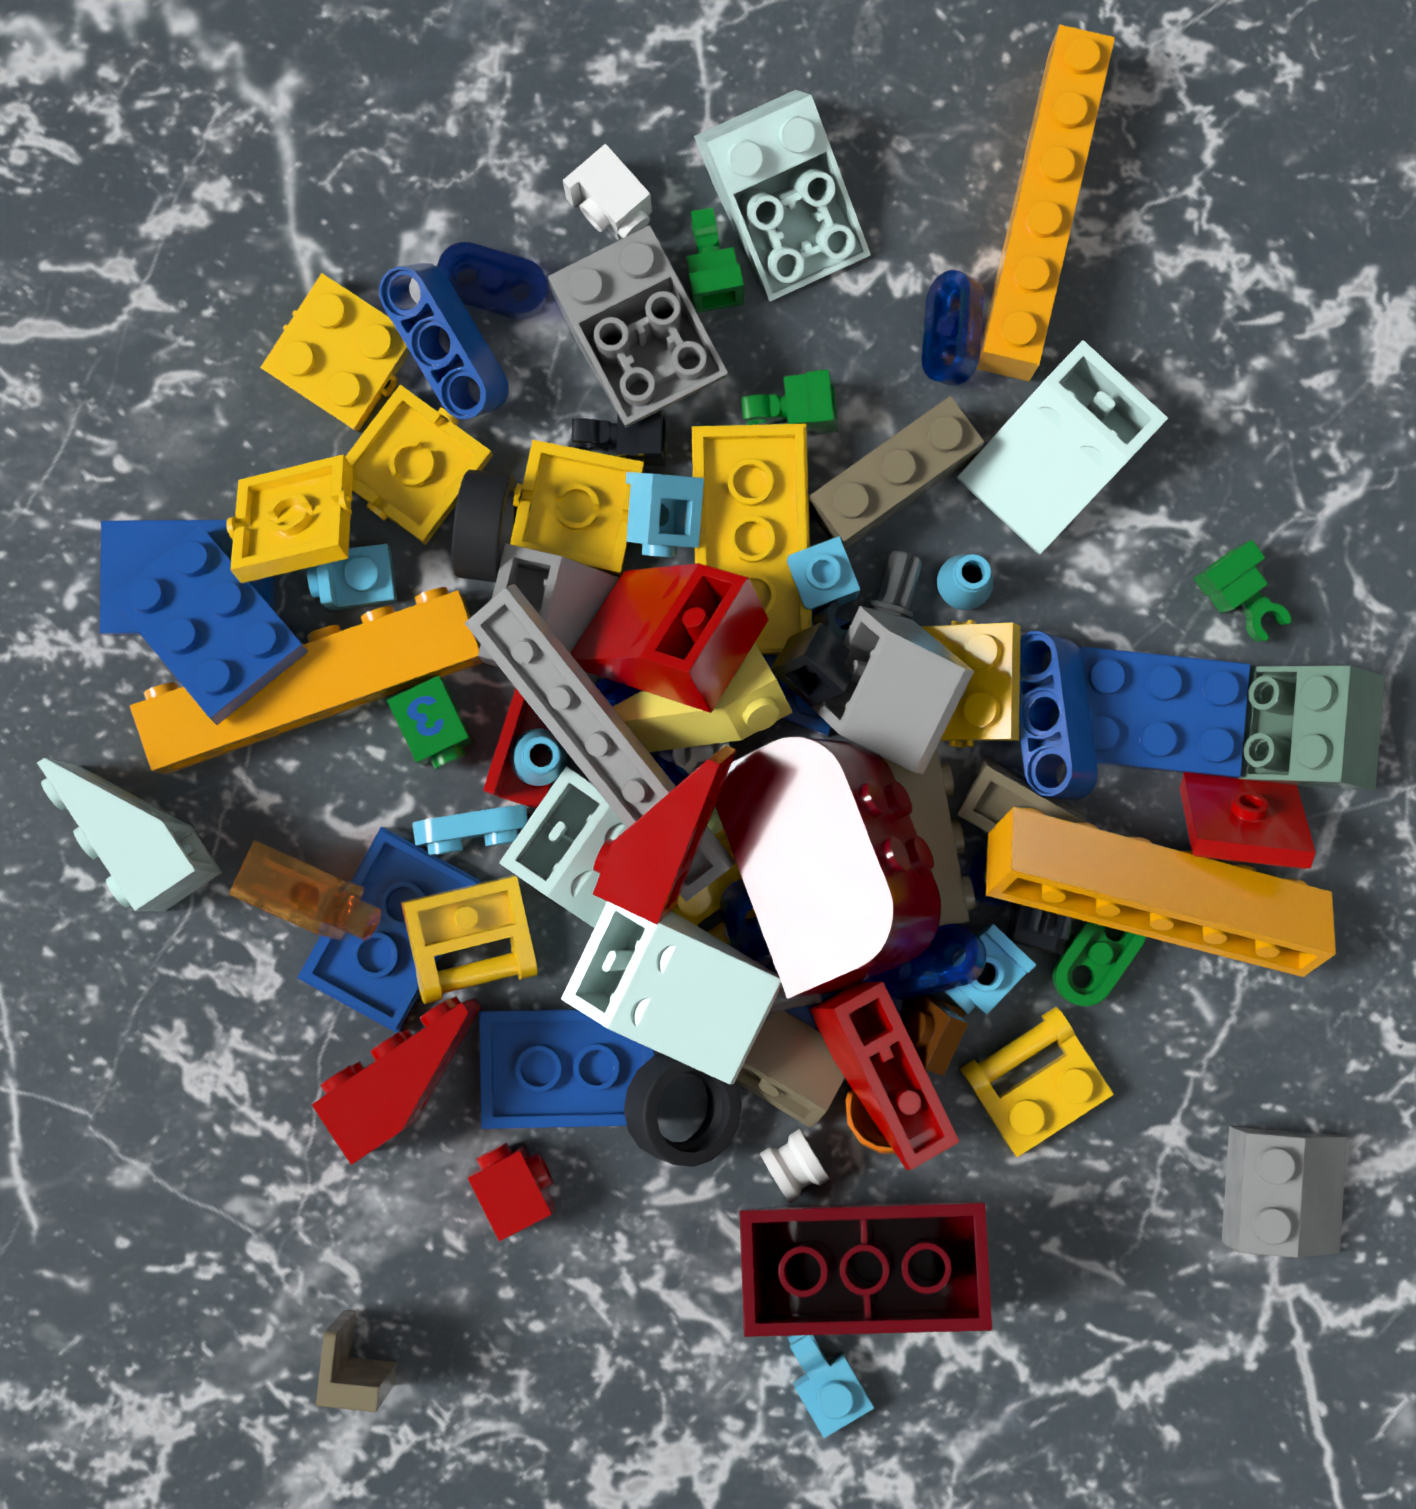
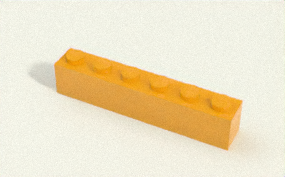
(1045, 203)
(334, 676)
(1159, 892)

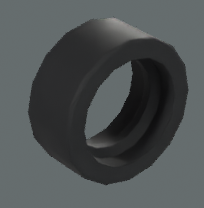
(482, 524)
(642, 1107)

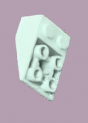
(784, 193)
(1061, 447)
(562, 843)
(147, 851)
(673, 990)

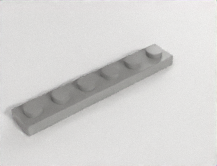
(583, 720)

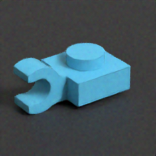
(829, 1386)

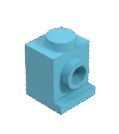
(664, 512)
(1009, 967)

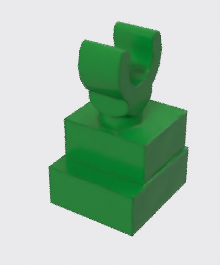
(712, 272)
(807, 401)
(1237, 582)

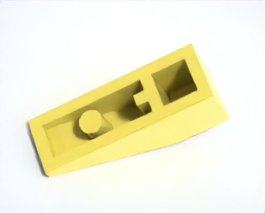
(747, 706)

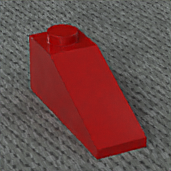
(653, 856)
(885, 1071)

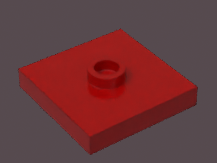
(1246, 821)

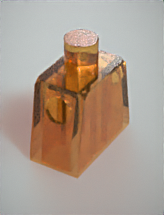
(304, 894)

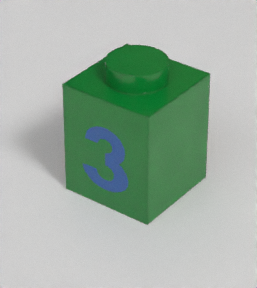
(431, 723)

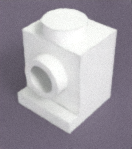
(609, 194)

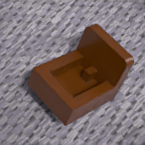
(934, 1030)

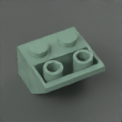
(1313, 726)

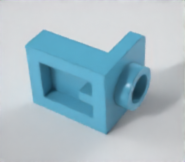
(823, 574)
(357, 581)

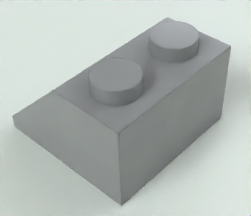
(1283, 1192)

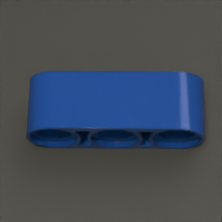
(420, 329)
(1072, 735)

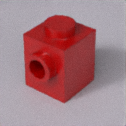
(512, 1189)

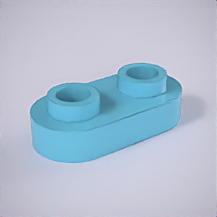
(446, 833)

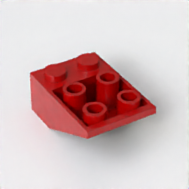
(674, 632)
(379, 1101)

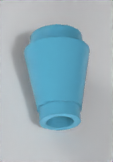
(957, 590)
(521, 762)

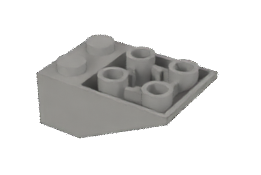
(636, 326)

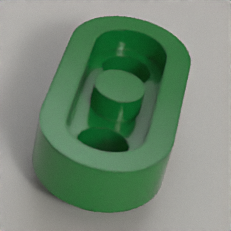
(1102, 958)

